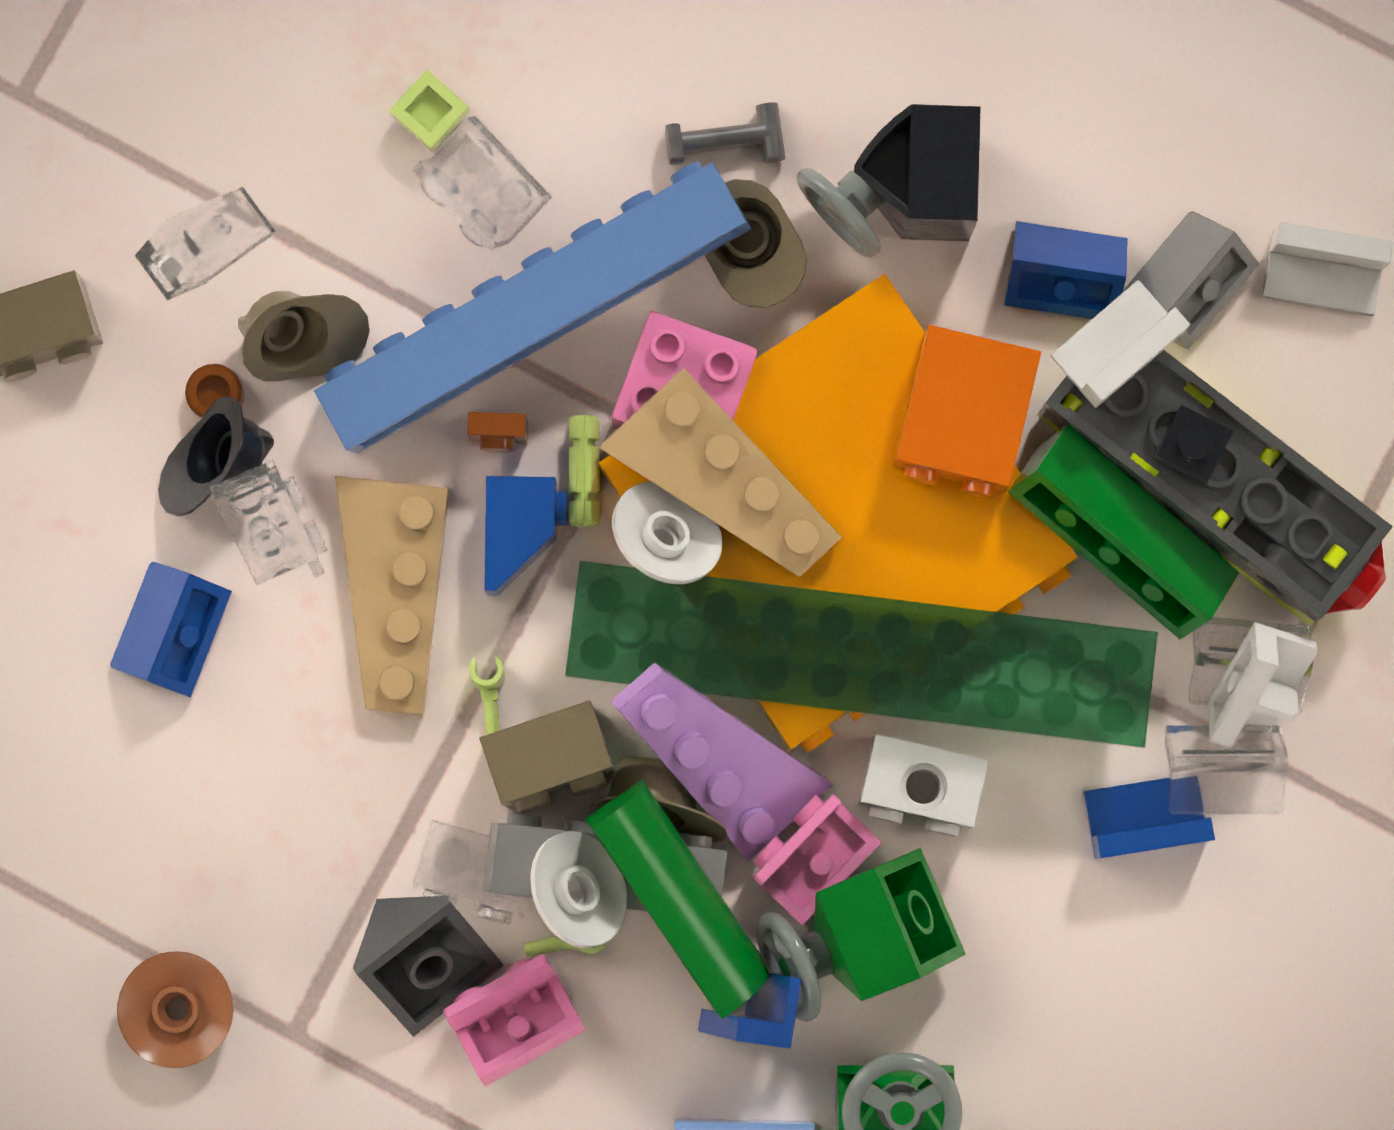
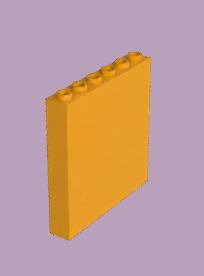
(831, 422)

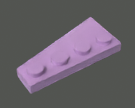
(720, 759)

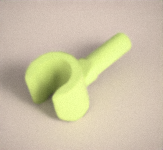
(489, 694)
(555, 944)

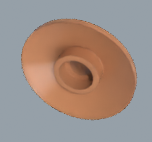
(145, 1014)

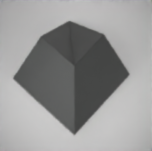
(421, 957)

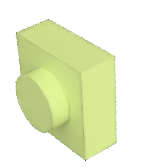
(429, 110)

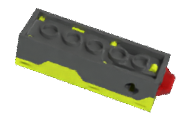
(1263, 504)

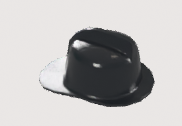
(209, 454)

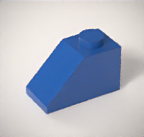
(519, 525)

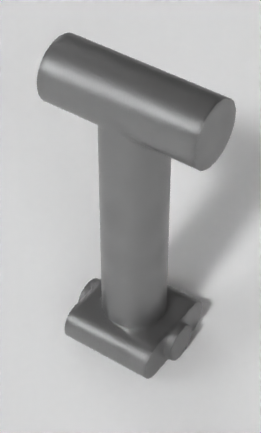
(764, 133)

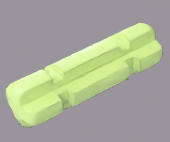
(584, 471)

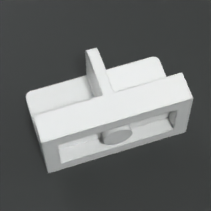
(1259, 683)

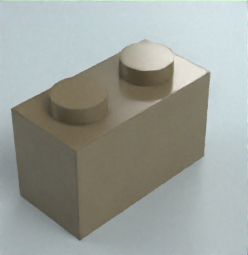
(45, 324)

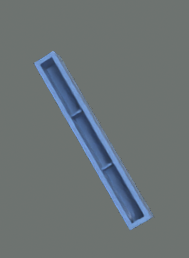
(531, 308)

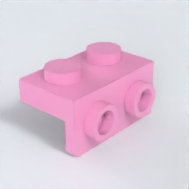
(818, 855)
(514, 1018)

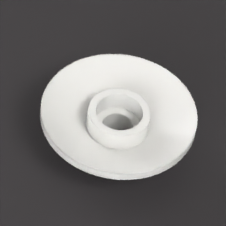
(665, 535)
(578, 889)

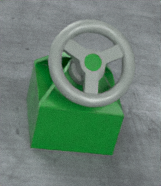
(866, 933)
(897, 1094)

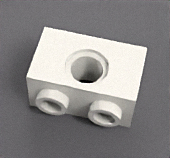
(957, 777)

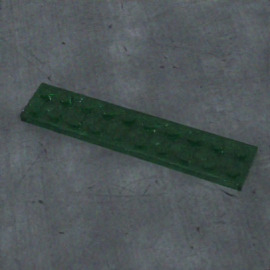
(866, 655)

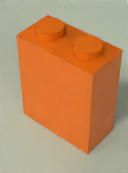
(966, 411)

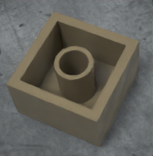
(547, 757)

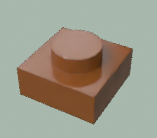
(497, 430)

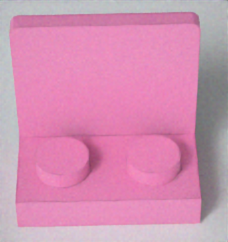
(668, 346)

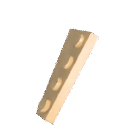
(714, 467)
(393, 571)

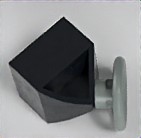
(914, 172)

